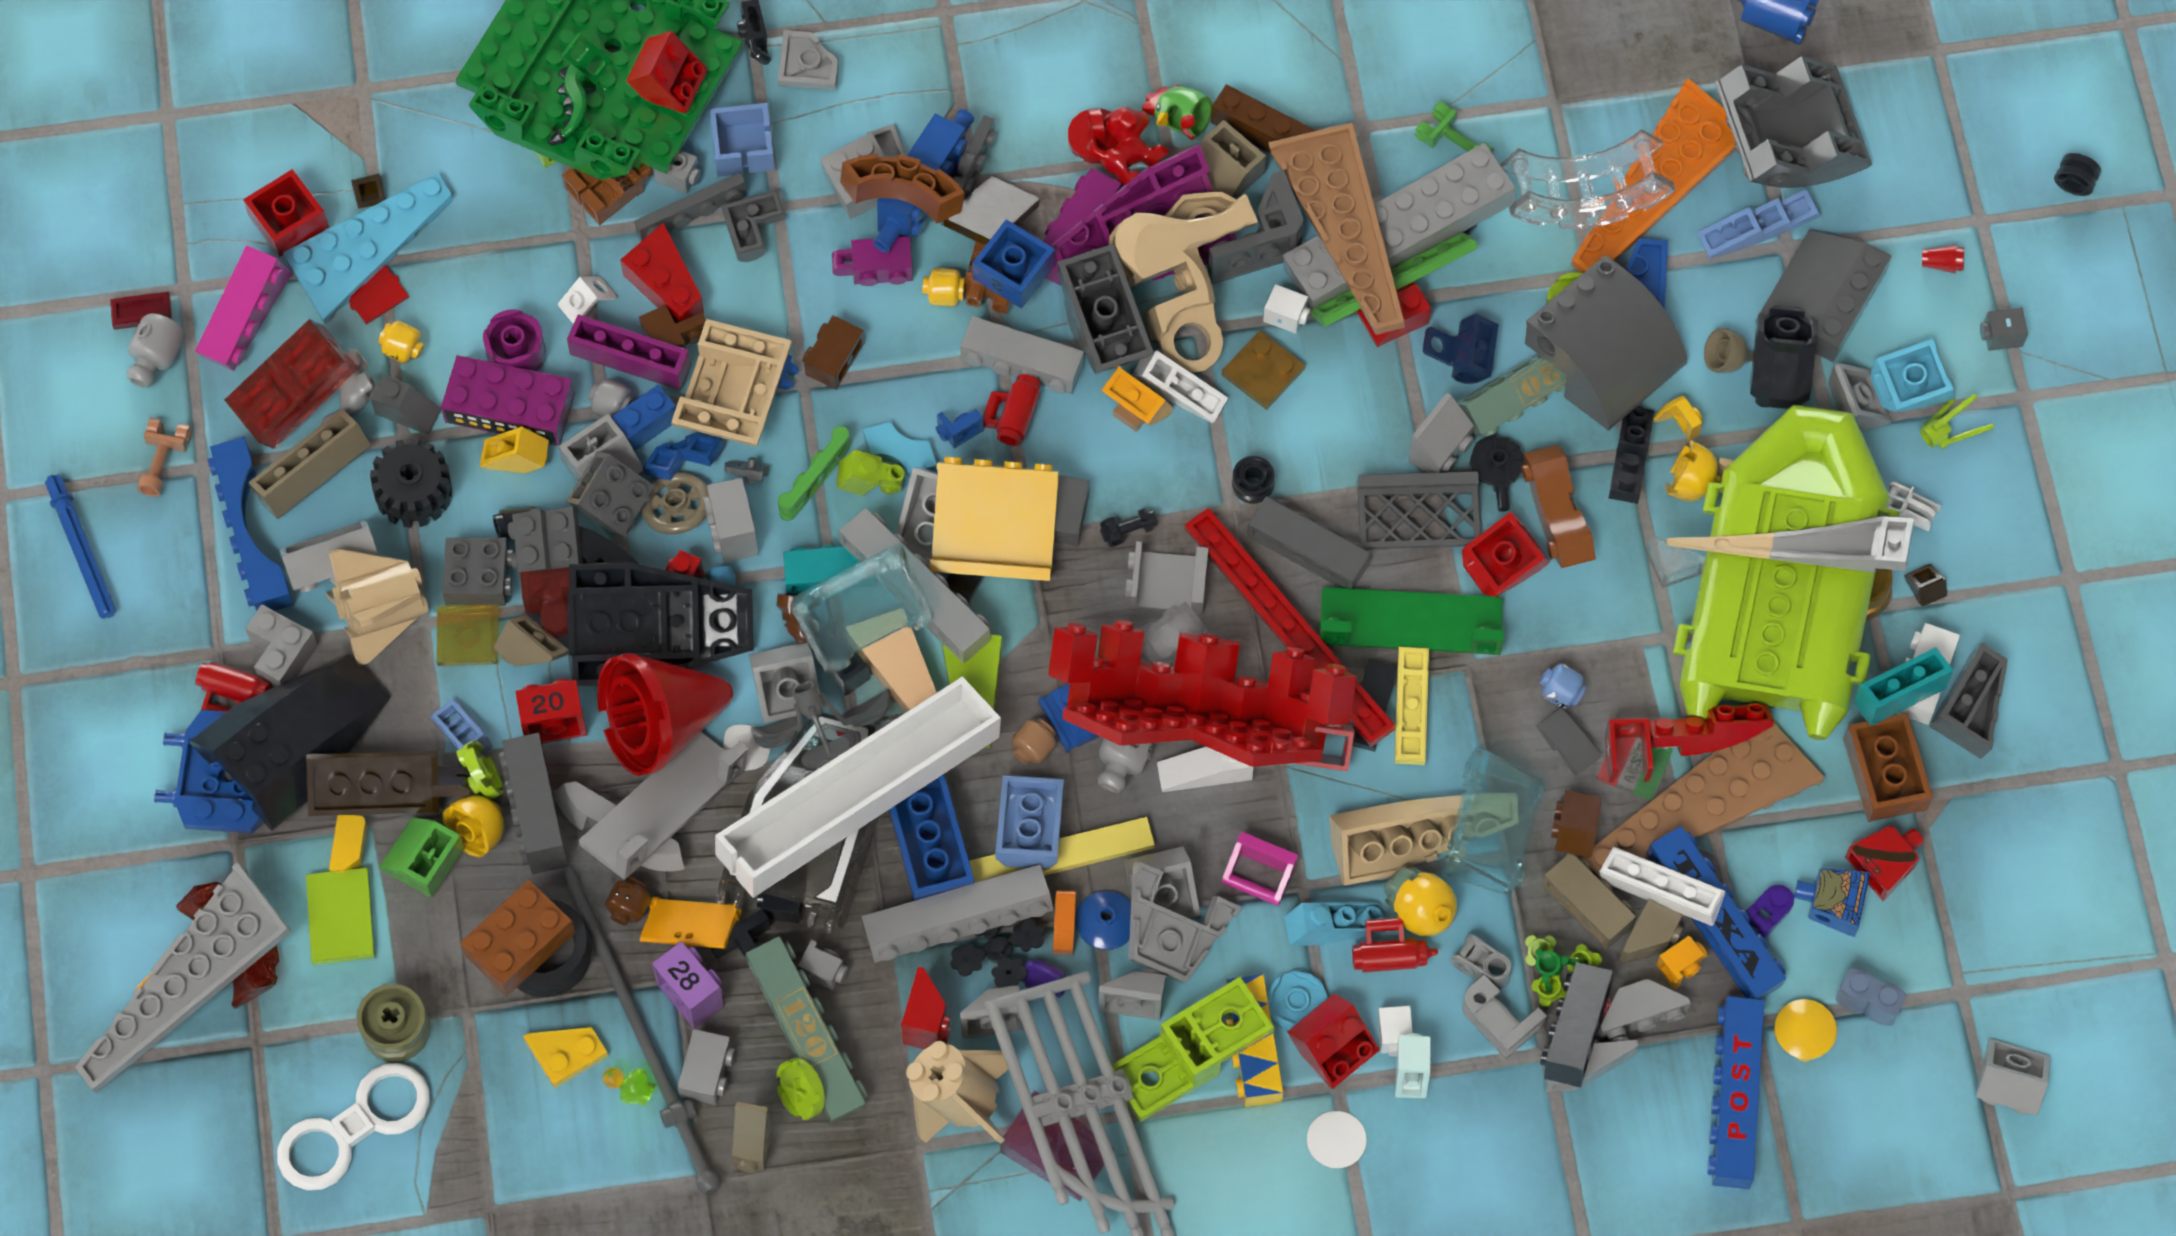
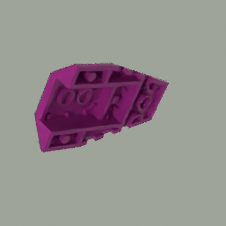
(1148, 192)

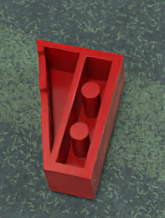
(662, 276)

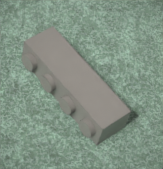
(1019, 353)

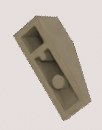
(751, 1137)

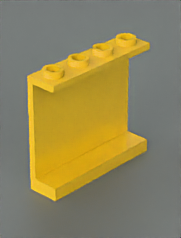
(994, 519)

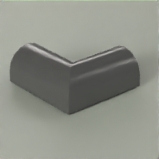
(746, 217)

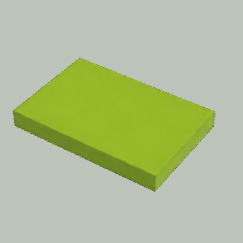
(340, 916)

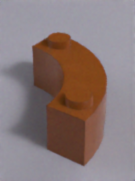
(903, 180)
(1562, 523)

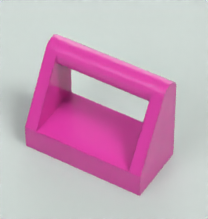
(1266, 854)

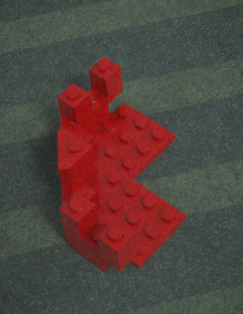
(1199, 696)

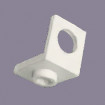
(584, 295)

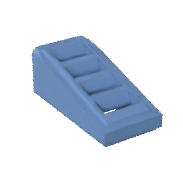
(470, 725)

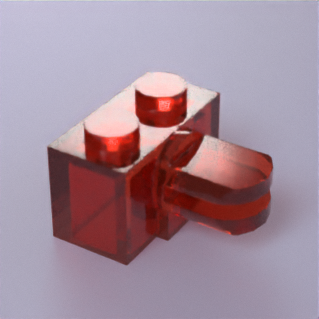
(546, 594)

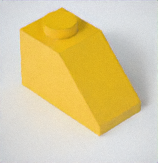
(515, 451)

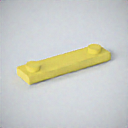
(1411, 706)

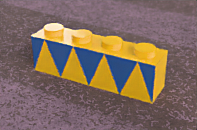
(1257, 1063)

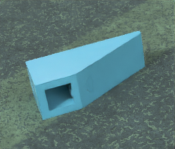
(1330, 922)

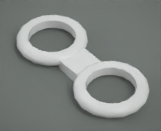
(353, 1126)

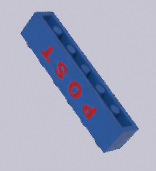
(1737, 1092)

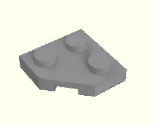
(806, 62)

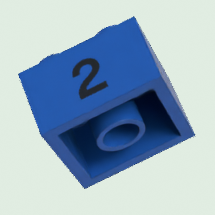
(1013, 263)

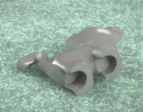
(357, 388)

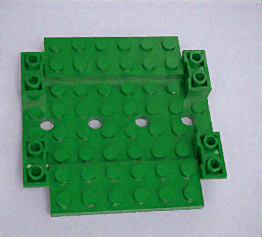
(518, 78)

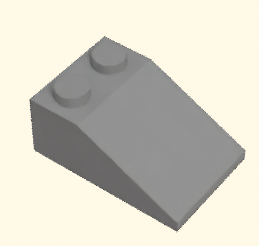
(918, 512)

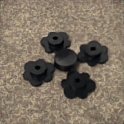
(998, 951)

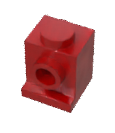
(686, 564)

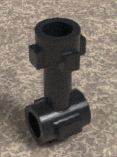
(1113, 532)

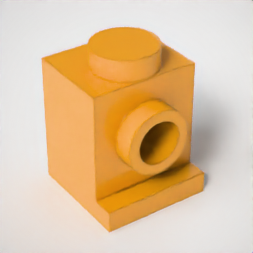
(1681, 961)

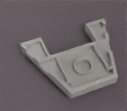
(1165, 938)

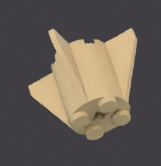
(375, 598)
(955, 1088)

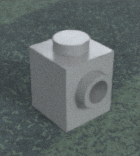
(682, 173)

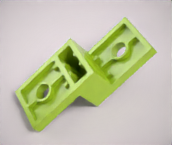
(1193, 1047)

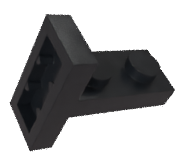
(743, 933)

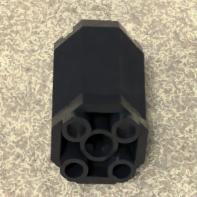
(1783, 357)

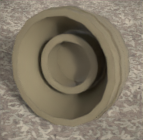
(1726, 351)

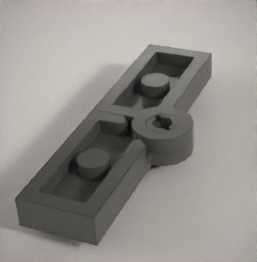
(975, 157)

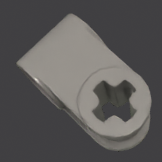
(1478, 958)

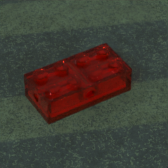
(291, 384)

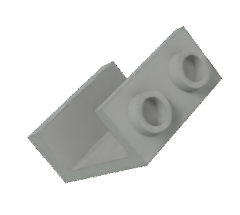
(1166, 580)

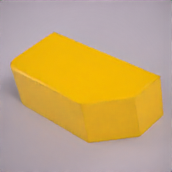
(348, 843)

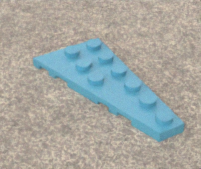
(353, 251)

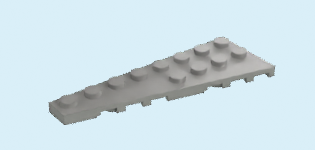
(213, 951)

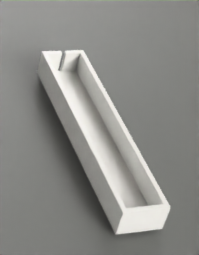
(857, 786)

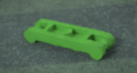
(809, 482)

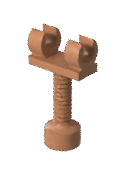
(151, 484)

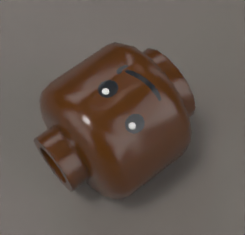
(628, 901)

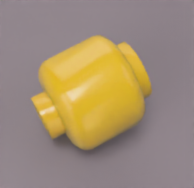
(944, 287)
(401, 342)

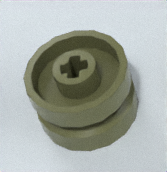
(389, 1005)

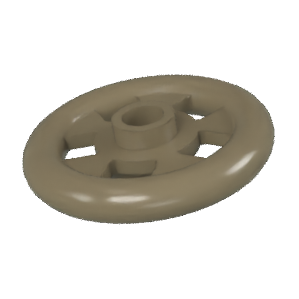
(675, 495)

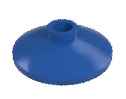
(1102, 933)

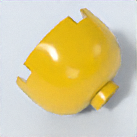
(1692, 473)
(477, 822)
(1426, 905)

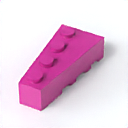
(243, 307)

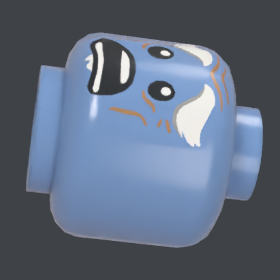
(1562, 686)

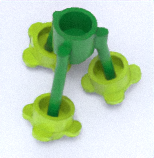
(1551, 965)

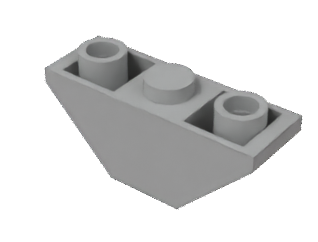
(1642, 1007)

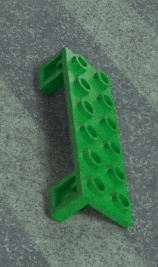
(1411, 620)

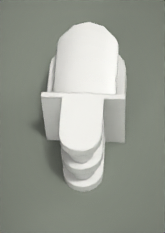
(1914, 506)

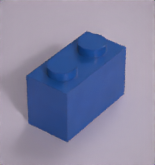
(645, 417)

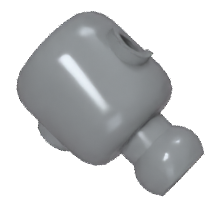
(153, 348)
(1121, 761)

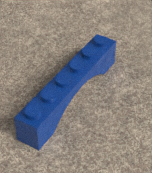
(265, 578)

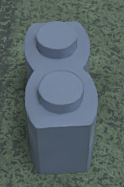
(1876, 999)

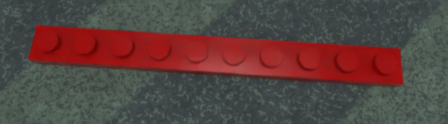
(1281, 615)

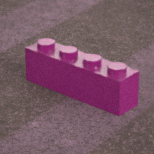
(1089, 194)
(629, 352)

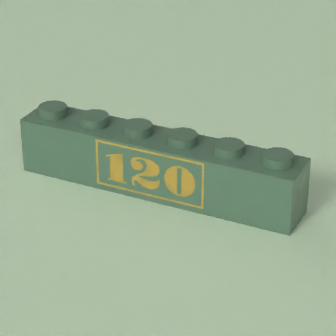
(1511, 394)
(804, 1027)

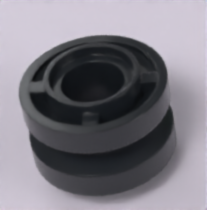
(2077, 174)
(1253, 467)

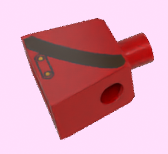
(1886, 857)

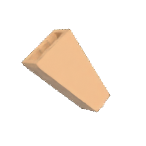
(900, 668)

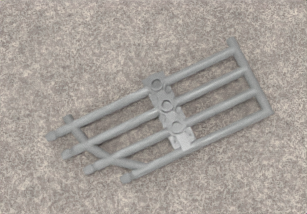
(1076, 1100)

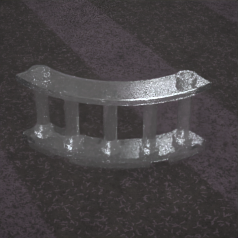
(1590, 210)

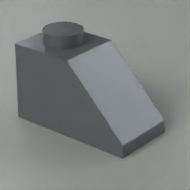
(404, 405)

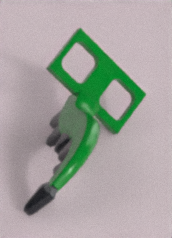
(572, 87)

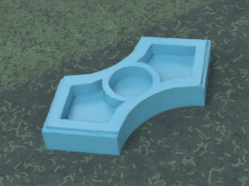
(889, 444)

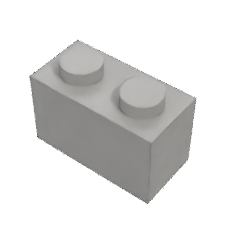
(705, 1067)

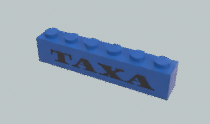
(1731, 936)

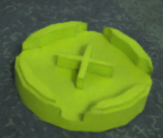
(800, 1088)

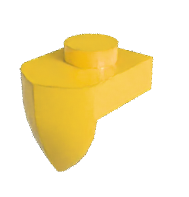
(1687, 418)

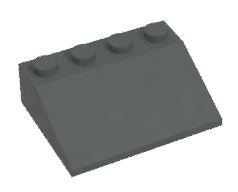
(1832, 283)

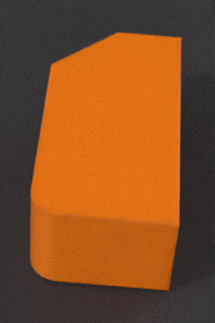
(1064, 922)

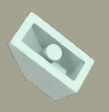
(1412, 1066)

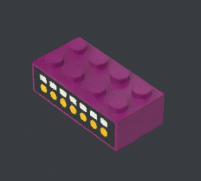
(506, 398)

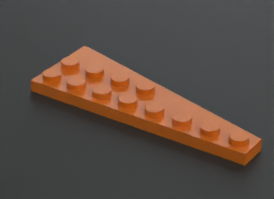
(1692, 148)

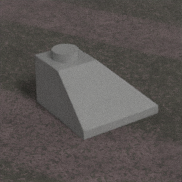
(1134, 995)
(975, 1018)

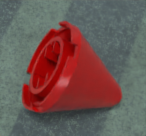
(656, 709)

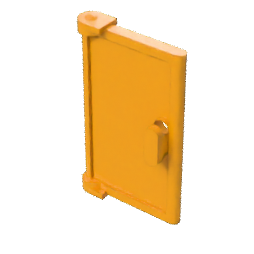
(696, 922)

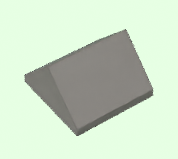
(1856, 395)

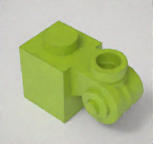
(863, 471)

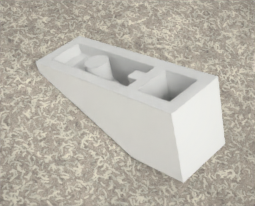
(1179, 386)
(1201, 769)

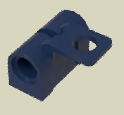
(1469, 351)

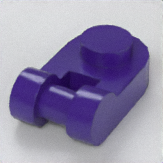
(1777, 903)

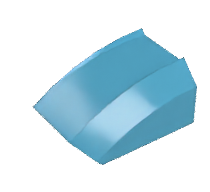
(1911, 378)

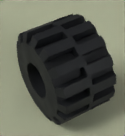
(411, 478)

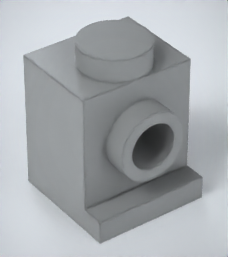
(823, 966)

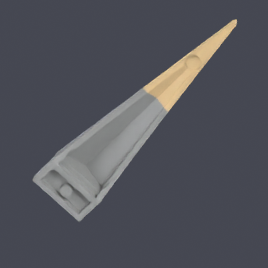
(1854, 545)

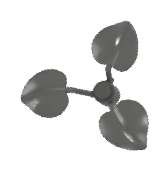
(810, 704)

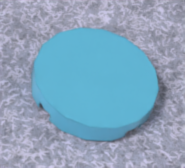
(1294, 997)

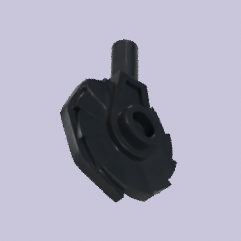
(1497, 465)

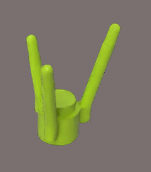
(1936, 429)

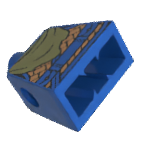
(1835, 898)

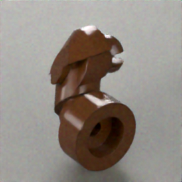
(784, 603)

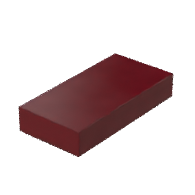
(128, 311)

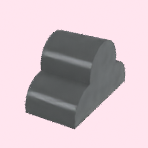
(1102, 310)

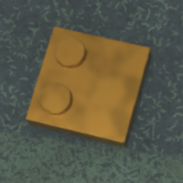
(1263, 370)

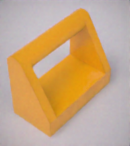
(1136, 397)

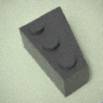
(1973, 701)

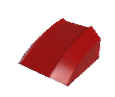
(1503, 556)

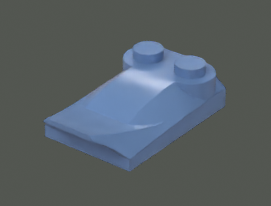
(1029, 821)

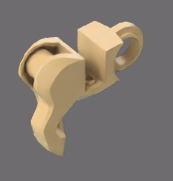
(1158, 244)

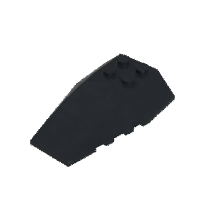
(653, 616)
(269, 735)

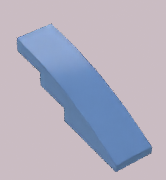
(1758, 225)

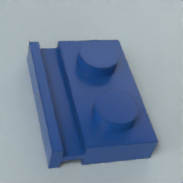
(1067, 733)

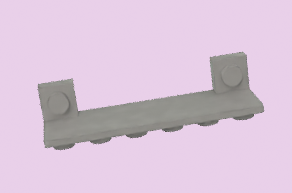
(663, 804)

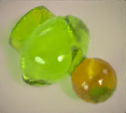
(633, 1087)

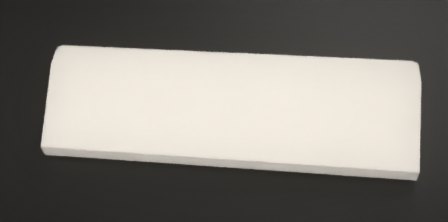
(1662, 886)

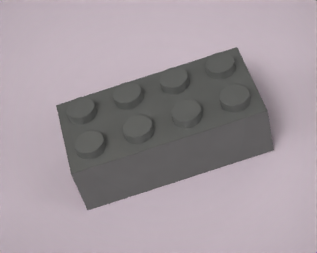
(532, 804)

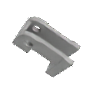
(1496, 1020)

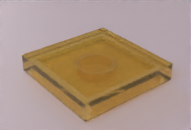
(467, 635)

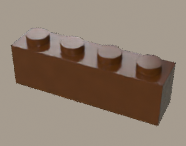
(1254, 119)

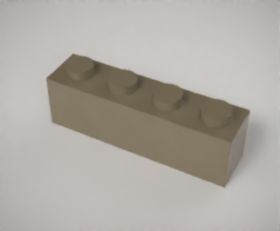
(309, 463)

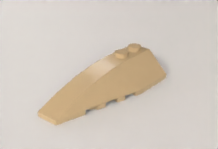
(1390, 836)

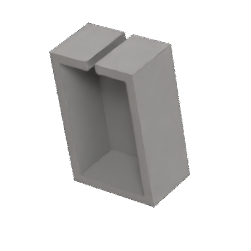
(310, 561)

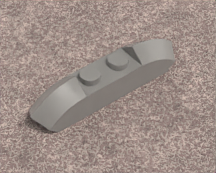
(587, 808)

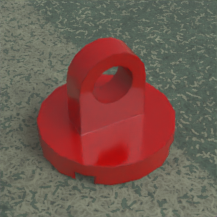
(1086, 126)

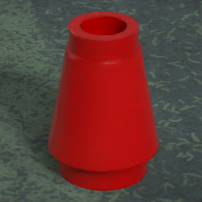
(1944, 258)

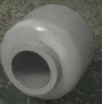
(609, 397)

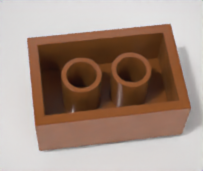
(1887, 768)
(517, 937)

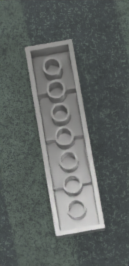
(1413, 220)

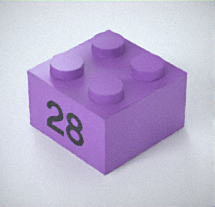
(688, 984)

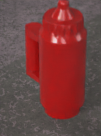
(1016, 412)
(227, 683)
(1389, 954)

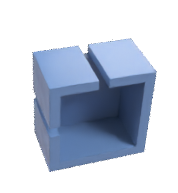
(742, 139)

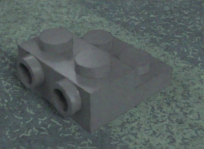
(545, 539)

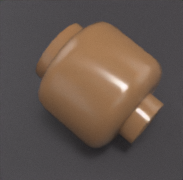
(1033, 742)

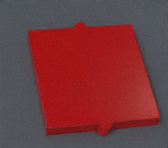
(378, 296)

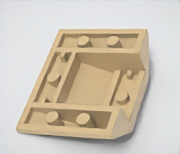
(732, 383)

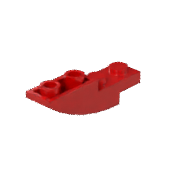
(1721, 729)

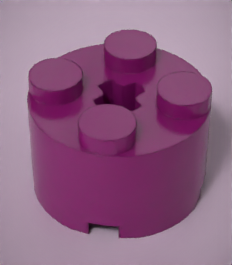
(515, 340)

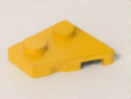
(565, 1052)

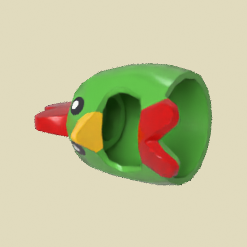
(1180, 109)

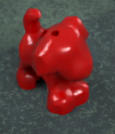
(1126, 127)

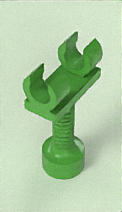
(1447, 118)

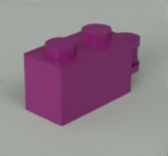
(872, 265)

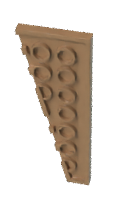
(1336, 196)
(1716, 794)

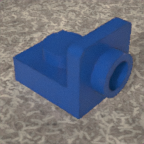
(963, 428)

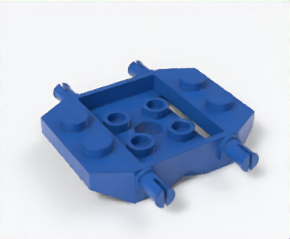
(200, 795)

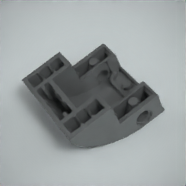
(1793, 124)
(1607, 341)

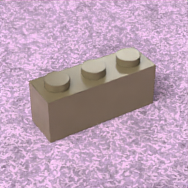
(1589, 900)

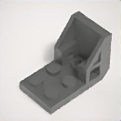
(1277, 234)

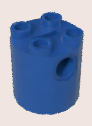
(1780, 17)

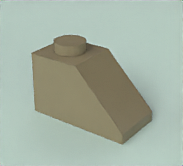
(527, 643)
(1652, 932)

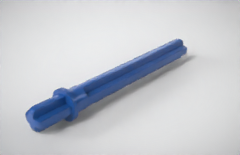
(62, 502)

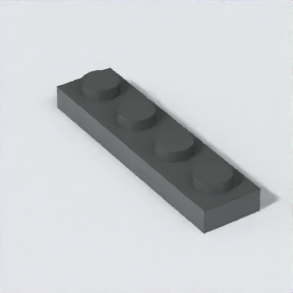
(693, 206)

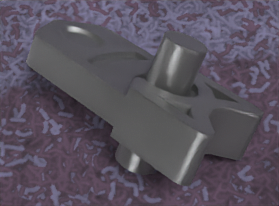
(750, 470)

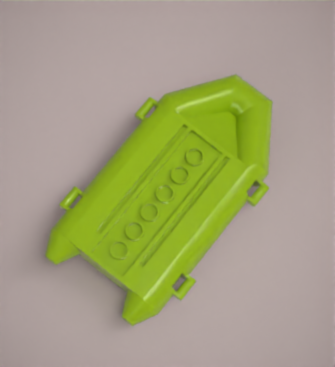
(1779, 626)

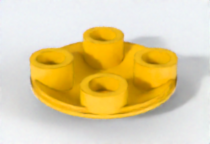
(1805, 1029)

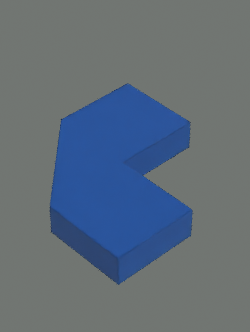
(668, 458)

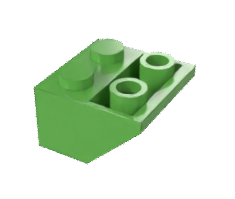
(423, 855)

